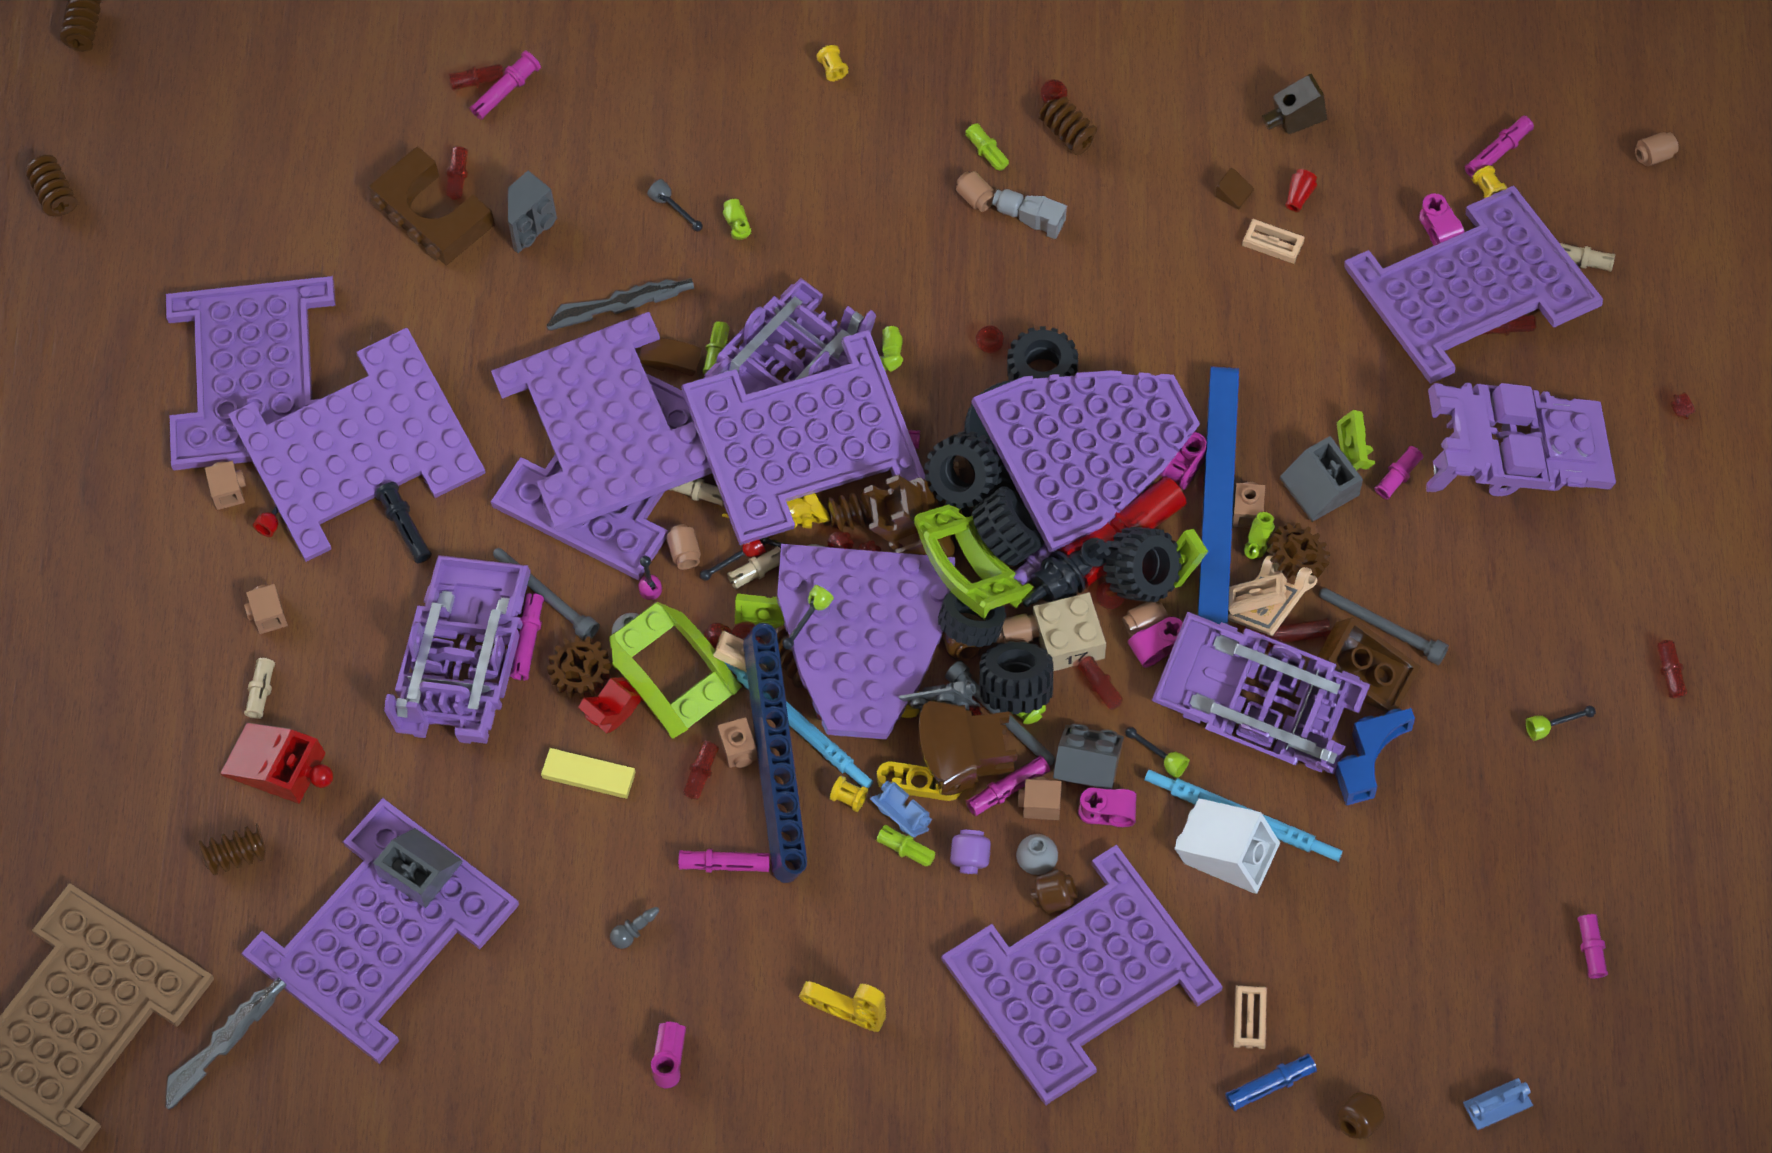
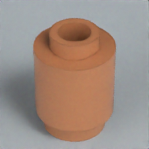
(1656, 148)
(975, 190)
(683, 547)
(1144, 617)
(1019, 629)

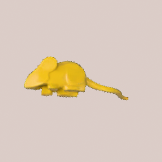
(805, 511)

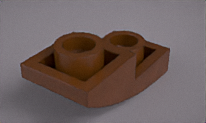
(671, 354)

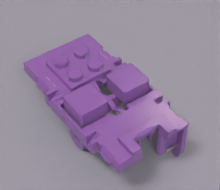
(1564, 445)

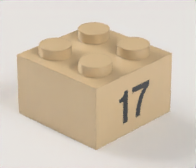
(1070, 630)

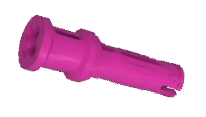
(514, 77)

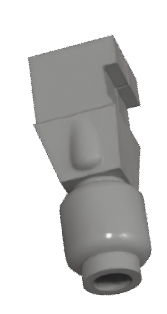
(1034, 211)

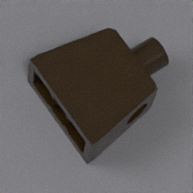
(1297, 106)

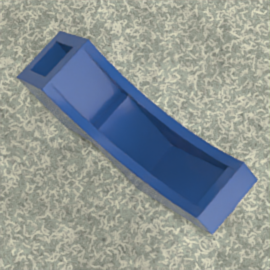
(1370, 736)

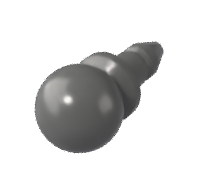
(623, 935)

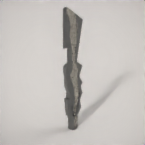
(619, 302)
(223, 1041)

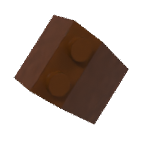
(1373, 660)

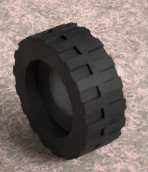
(967, 630)

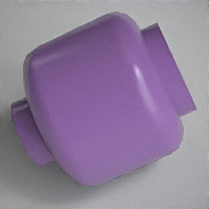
(970, 851)

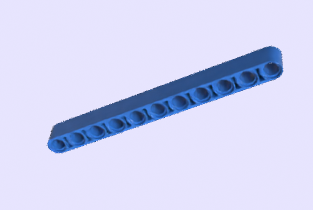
(1218, 494)

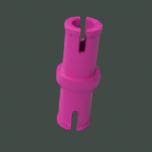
(1398, 472)
(1592, 946)

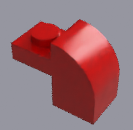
(612, 705)

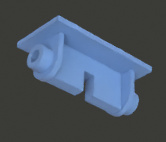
(911, 818)
(1498, 1103)

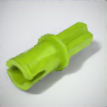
(987, 147)
(717, 344)
(905, 846)

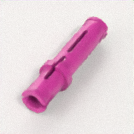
(1507, 140)
(527, 638)
(997, 792)
(729, 861)

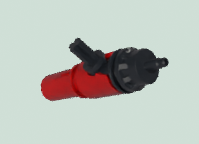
(1082, 561)

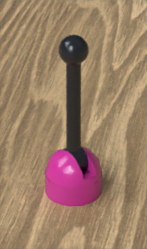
(649, 581)

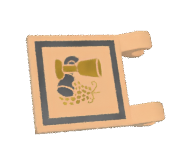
(1270, 618)

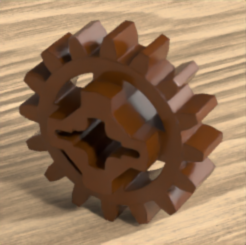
(1297, 549)
(588, 658)

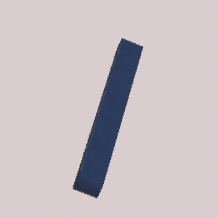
(770, 764)

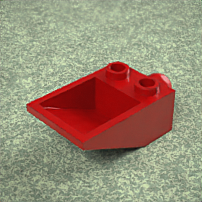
(278, 761)

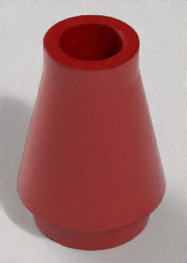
(1300, 189)

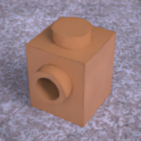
(225, 484)
(1247, 503)
(265, 608)
(737, 743)
(1040, 798)

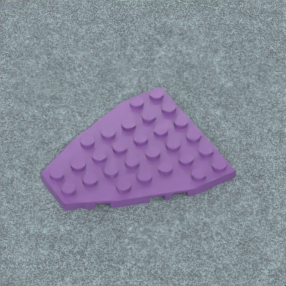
(1084, 443)
(869, 639)

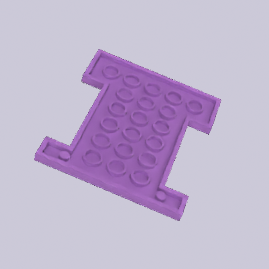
(1475, 282)
(247, 351)
(603, 423)
(799, 437)
(357, 440)
(612, 538)
(376, 939)
(1078, 976)

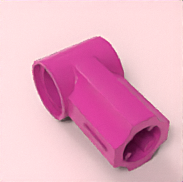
(668, 1053)

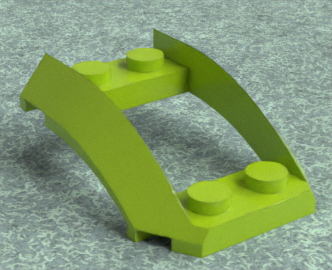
(997, 581)
(694, 702)

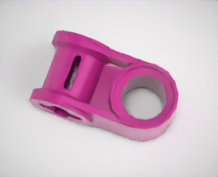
(1439, 219)
(1186, 463)
(1154, 643)
(1111, 807)

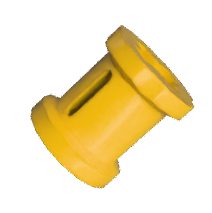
(832, 63)
(1488, 181)
(848, 793)

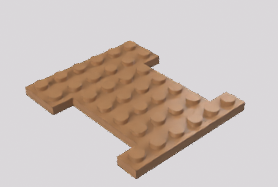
(86, 1010)

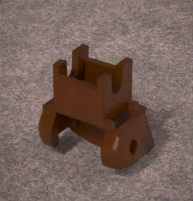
(897, 508)
(963, 745)

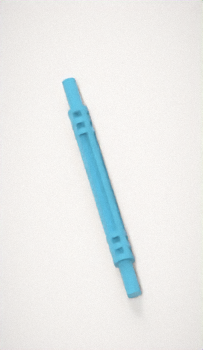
(815, 737)
(1283, 831)

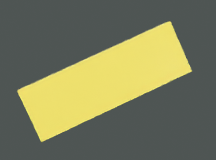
(588, 773)

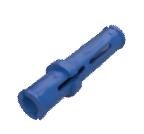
(1276, 1079)

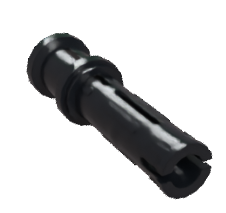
(398, 511)

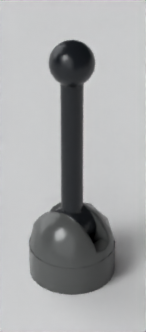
(661, 193)

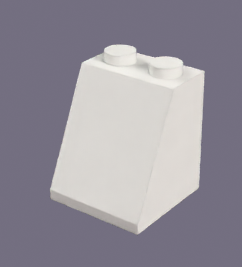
(1228, 843)

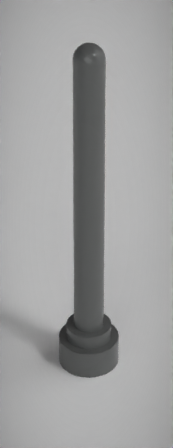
(582, 625)
(1432, 649)
(960, 672)

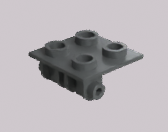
(957, 693)

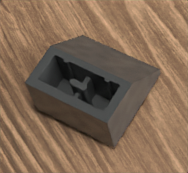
(529, 210)
(1322, 479)
(1088, 756)
(416, 866)

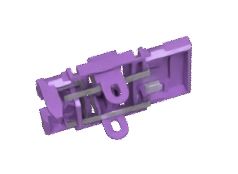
(789, 320)
(465, 600)
(1211, 670)

